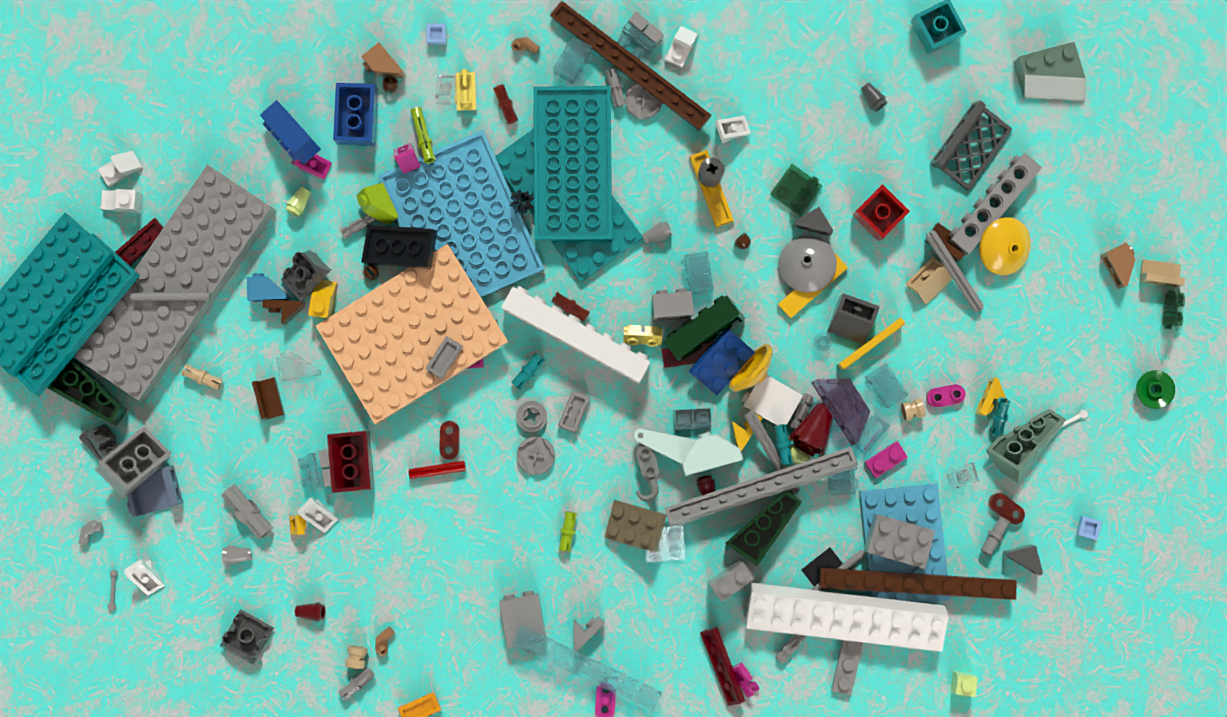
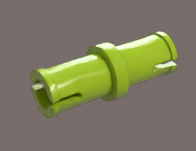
(567, 531)

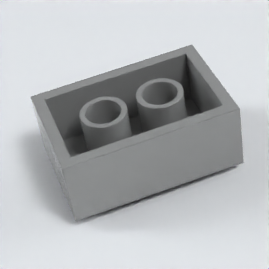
(133, 461)
(899, 541)

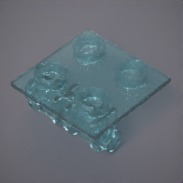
(670, 546)

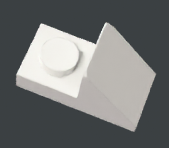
(681, 47)
(732, 128)
(120, 167)
(317, 514)
(144, 576)

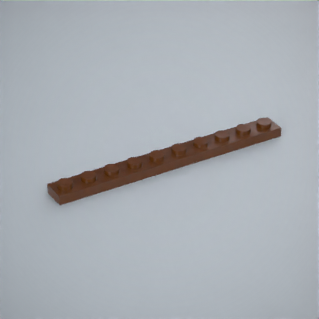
(630, 66)
(918, 583)

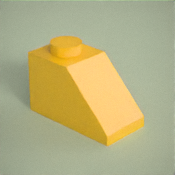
(323, 299)

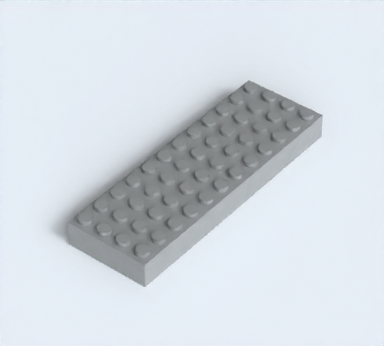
(190, 255)

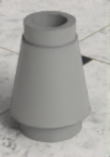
(657, 233)
(235, 554)

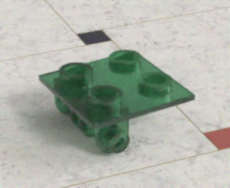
(796, 189)
(1173, 299)

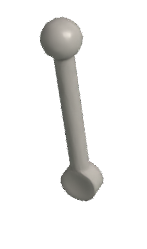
(112, 606)

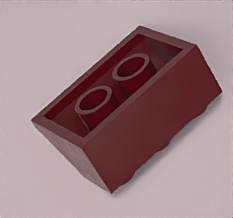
(350, 461)

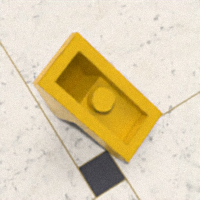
(992, 393)
(742, 435)

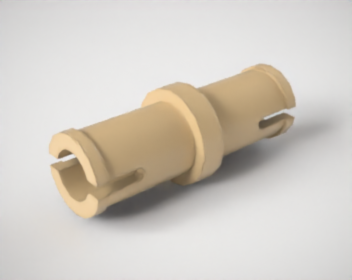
(202, 377)

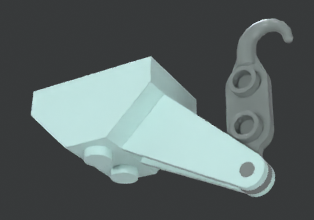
(694, 455)

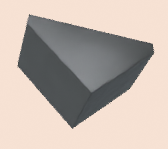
(814, 222)
(1027, 557)

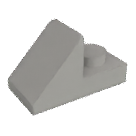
(581, 635)

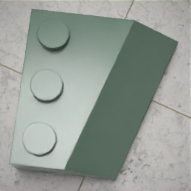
(1052, 74)

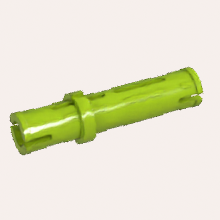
(417, 116)

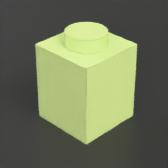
(964, 684)

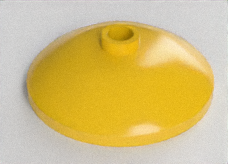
(997, 246)
(754, 369)

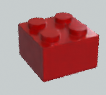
(880, 213)

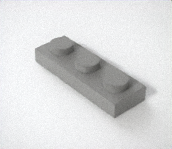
(846, 667)

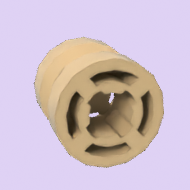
(915, 409)
(356, 657)

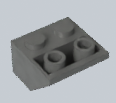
(853, 318)

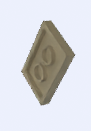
(635, 526)

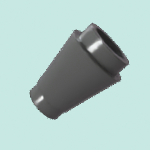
(874, 98)

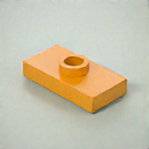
(421, 707)

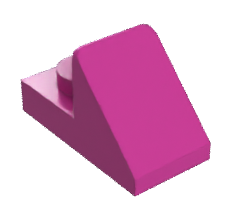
(406, 158)
(315, 166)

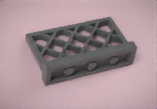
(960, 133)

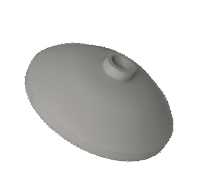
(811, 275)

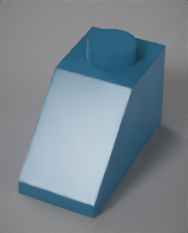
(263, 288)

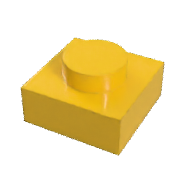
(297, 525)

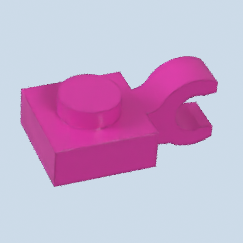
(744, 679)

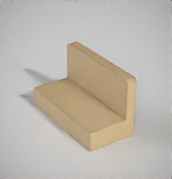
(1161, 273)
(929, 280)

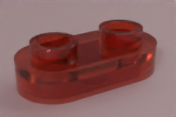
(449, 440)
(1007, 508)

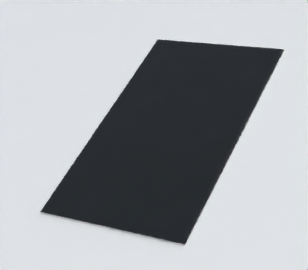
(827, 559)

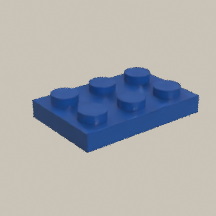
(721, 361)

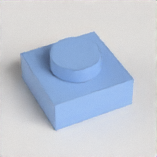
(435, 33)
(1089, 528)

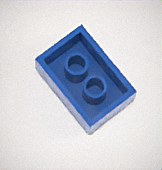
(355, 114)

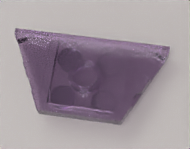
(844, 405)

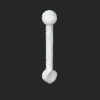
(1082, 413)

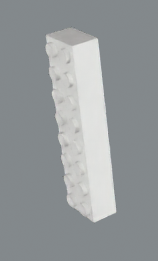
(575, 335)

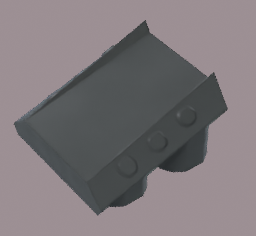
(305, 273)
(246, 636)

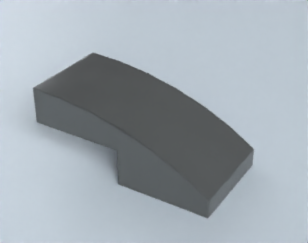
(102, 440)

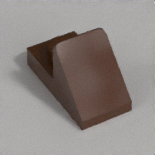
(289, 308)

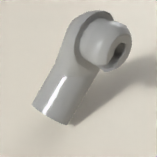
(87, 530)

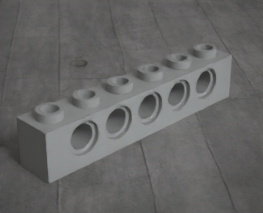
(1028, 169)

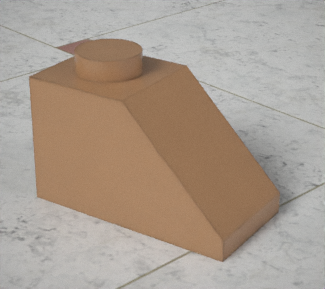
(381, 63)
(1119, 264)

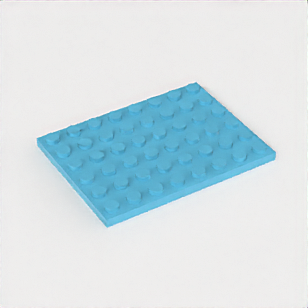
(470, 209)

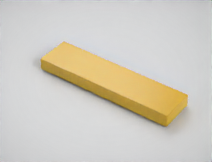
(713, 196)
(797, 300)
(871, 343)

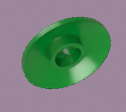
(1164, 389)

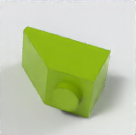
(377, 203)

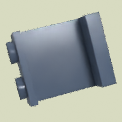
(155, 493)

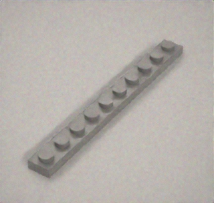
(761, 487)

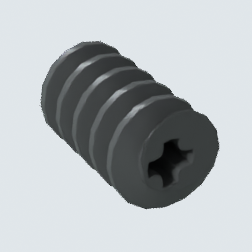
(707, 178)

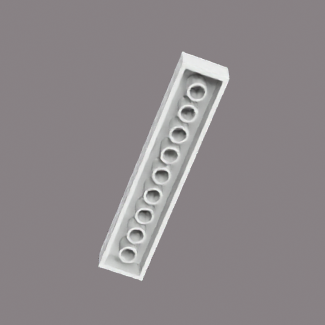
(846, 617)

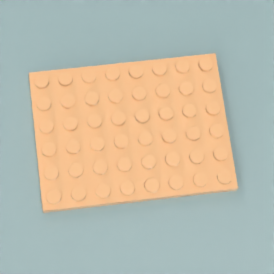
(398, 327)

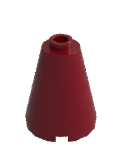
(813, 432)

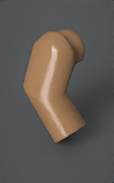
(525, 43)
(381, 641)

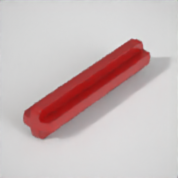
(437, 470)

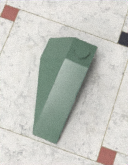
(1020, 449)

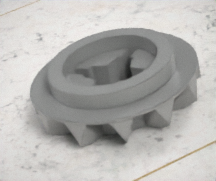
(522, 413)

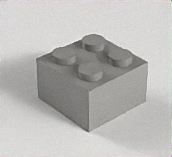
(672, 305)

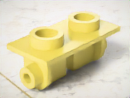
(466, 90)
(634, 336)

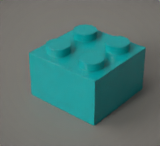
(938, 26)

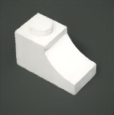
(121, 200)

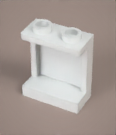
(772, 401)

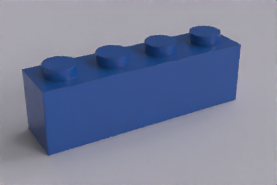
(289, 132)

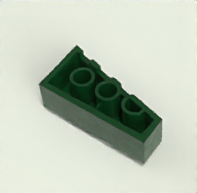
(703, 327)
(85, 391)
(762, 531)

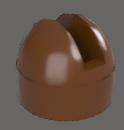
(390, 84)
(743, 241)
(374, 269)

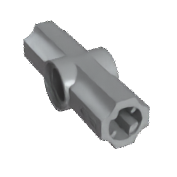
(247, 511)

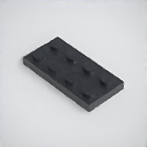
(399, 246)

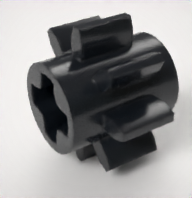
(519, 206)

